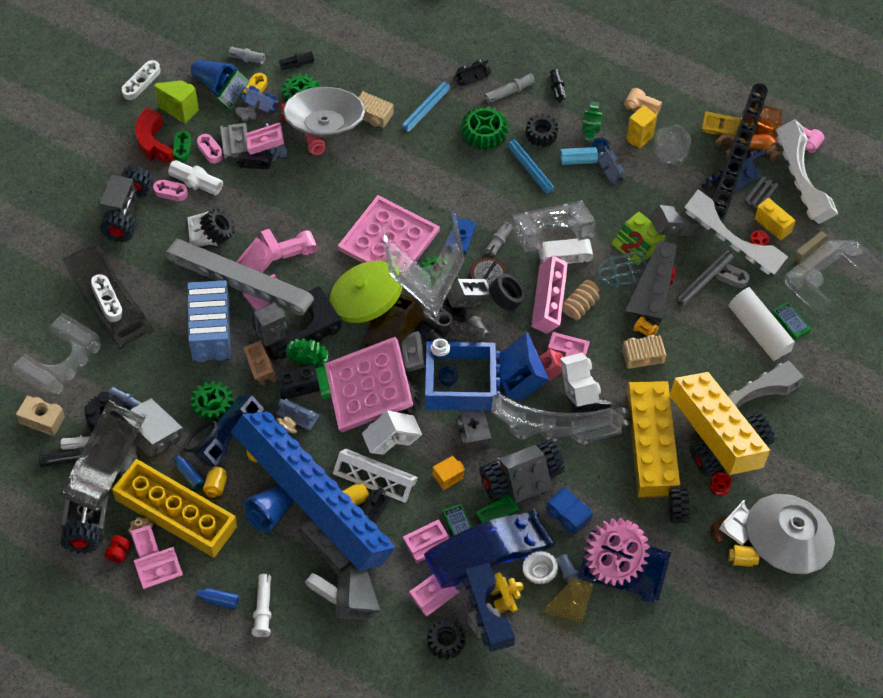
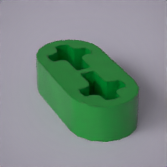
(178, 146)
(323, 382)

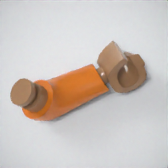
(759, 142)

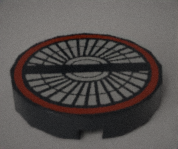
(487, 269)

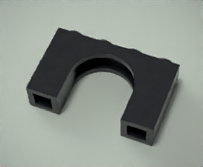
(324, 323)

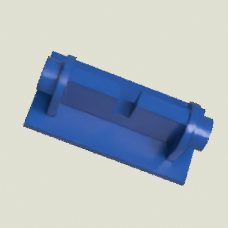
(266, 100)

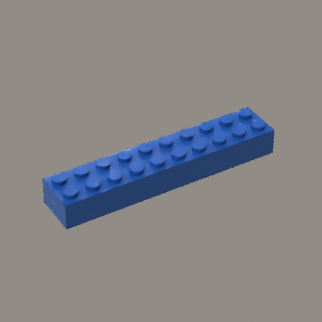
(313, 490)

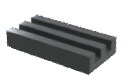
(767, 184)

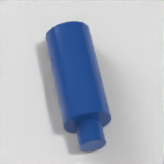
(188, 473)
(219, 598)

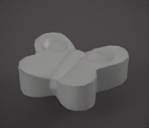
(246, 113)

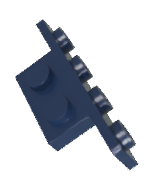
(747, 175)

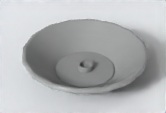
(324, 111)
(787, 546)

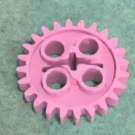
(624, 534)

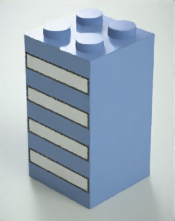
(209, 321)

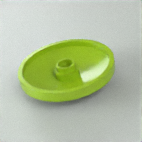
(365, 292)

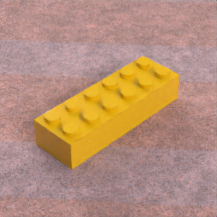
(719, 423)
(653, 438)
(175, 508)

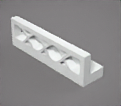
(377, 468)

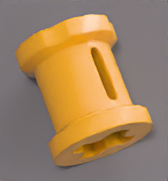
(645, 327)

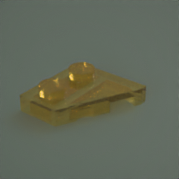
(571, 601)

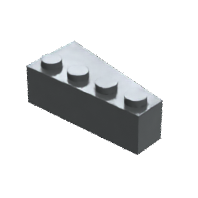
(653, 287)

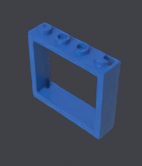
(463, 400)

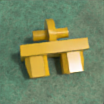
(507, 601)

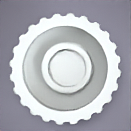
(540, 567)

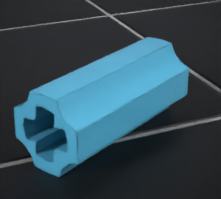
(578, 156)

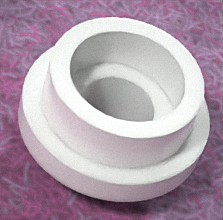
(440, 347)

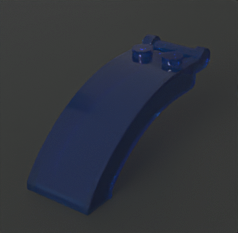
(488, 542)

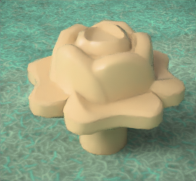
(288, 424)
(140, 522)

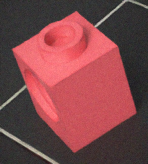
(555, 368)

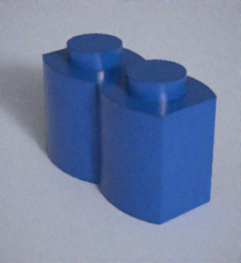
(569, 511)

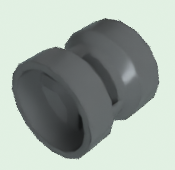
(626, 424)

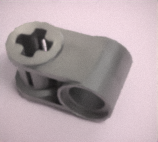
(441, 322)

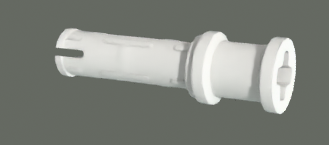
(262, 614)

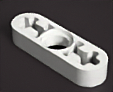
(141, 73)
(105, 305)

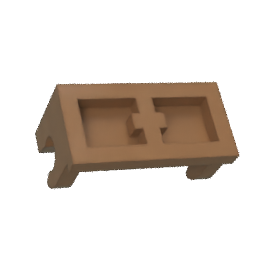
(260, 362)

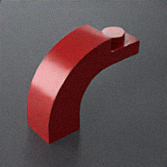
(146, 127)

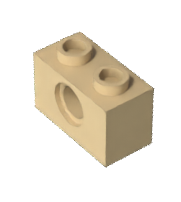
(48, 423)

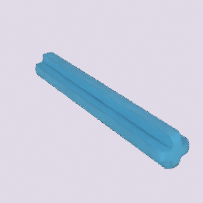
(425, 107)
(530, 166)

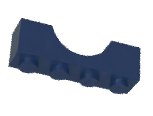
(216, 448)
(496, 630)

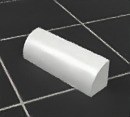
(761, 324)

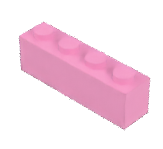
(549, 295)

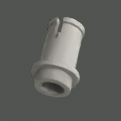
(476, 321)

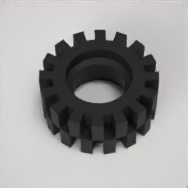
(541, 138)
(217, 226)
(679, 504)
(445, 627)

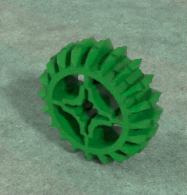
(484, 133)

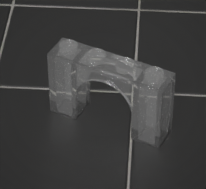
(572, 215)
(51, 378)

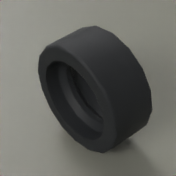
(499, 295)

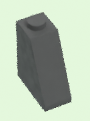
(355, 595)

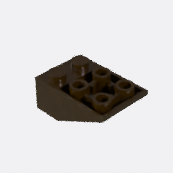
(395, 322)

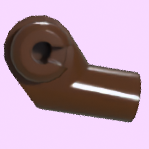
(716, 533)

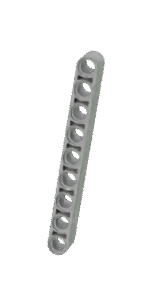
(239, 277)

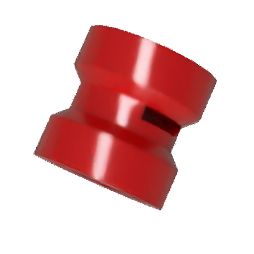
(117, 549)

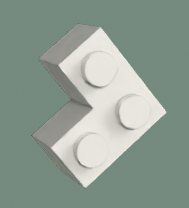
(577, 380)
(390, 430)

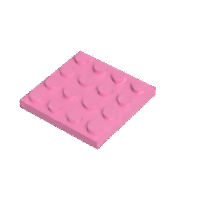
(403, 227)
(368, 384)

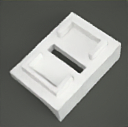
(198, 238)
(733, 527)

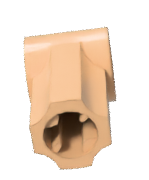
(637, 99)

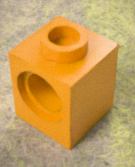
(448, 472)

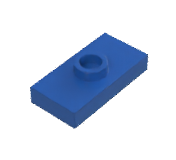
(466, 232)

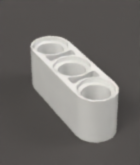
(567, 250)

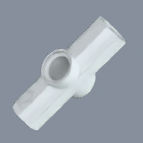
(195, 177)

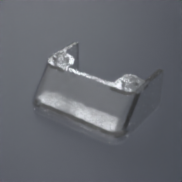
(806, 276)

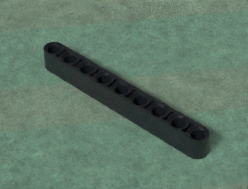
(739, 147)

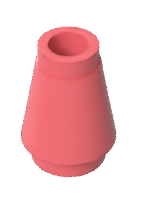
(315, 144)

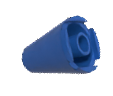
(212, 74)
(267, 508)

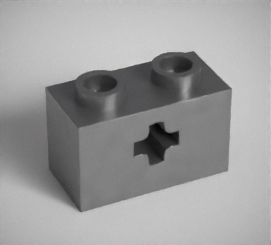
(479, 436)

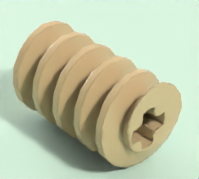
(581, 300)

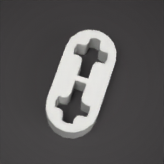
(322, 587)

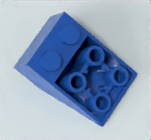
(521, 369)

